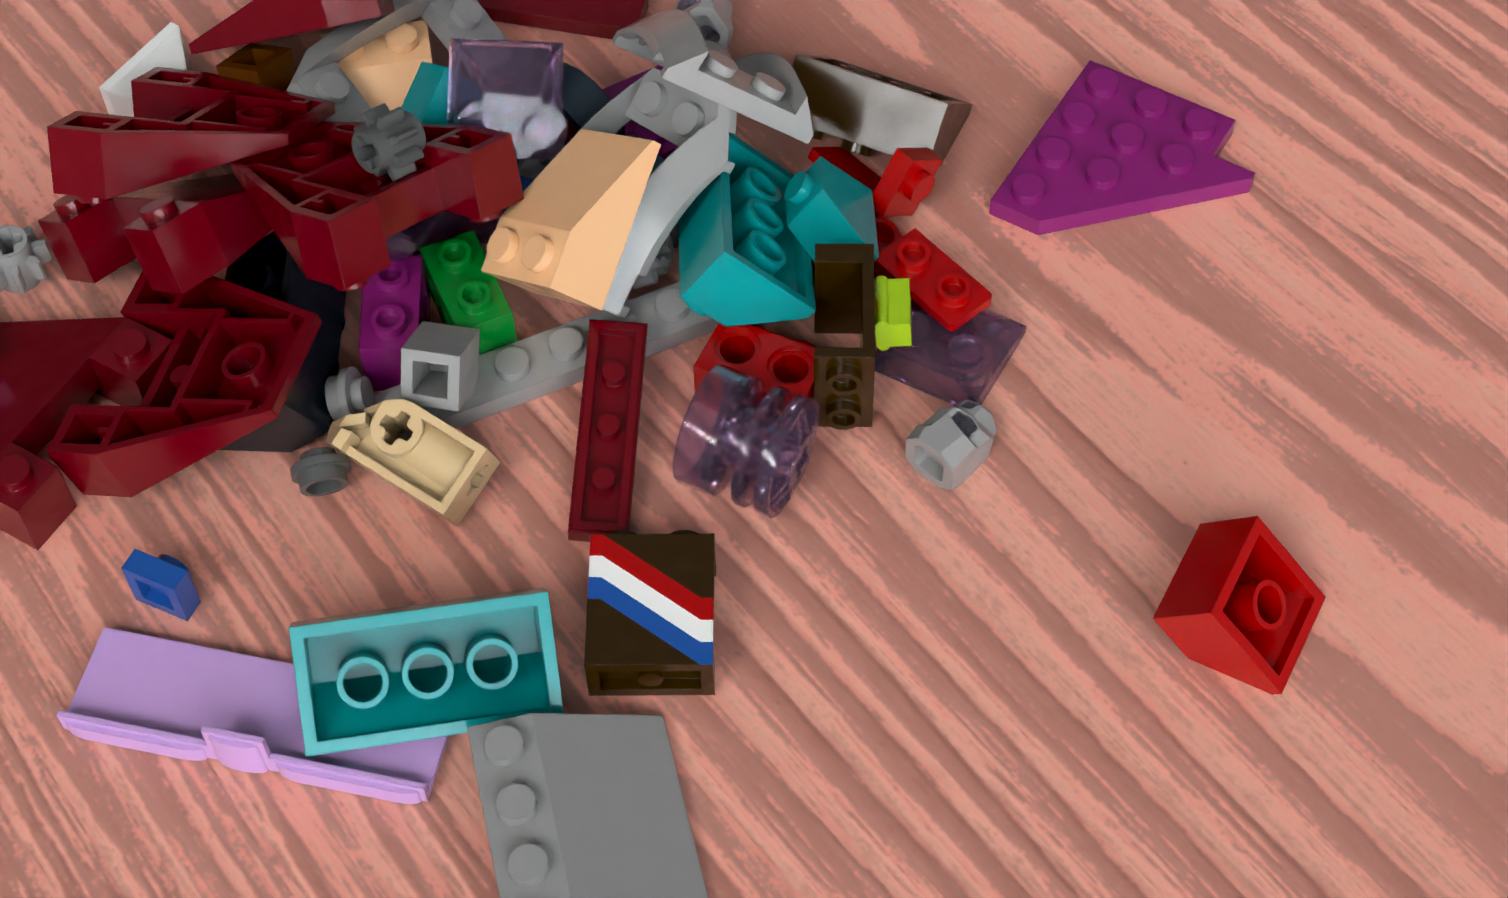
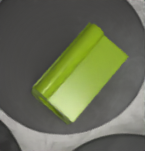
(892, 312)

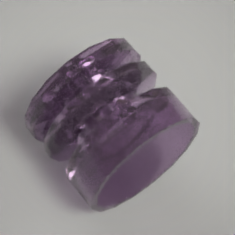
(745, 440)

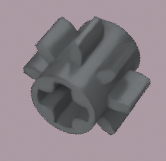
(388, 142)

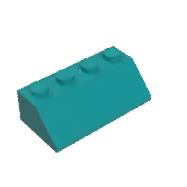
(737, 248)
(424, 670)

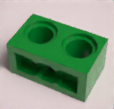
(467, 294)

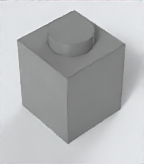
(440, 365)

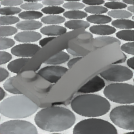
(323, 78)
(753, 85)
(702, 139)

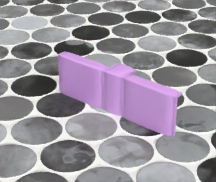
(229, 709)

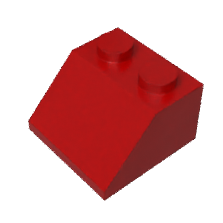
(1240, 603)

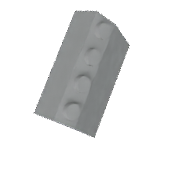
(584, 807)

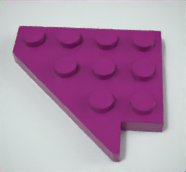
(1118, 154)

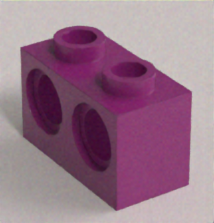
(390, 313)

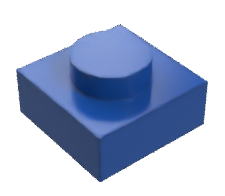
(161, 583)

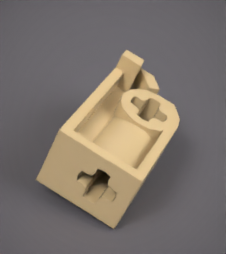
(433, 467)

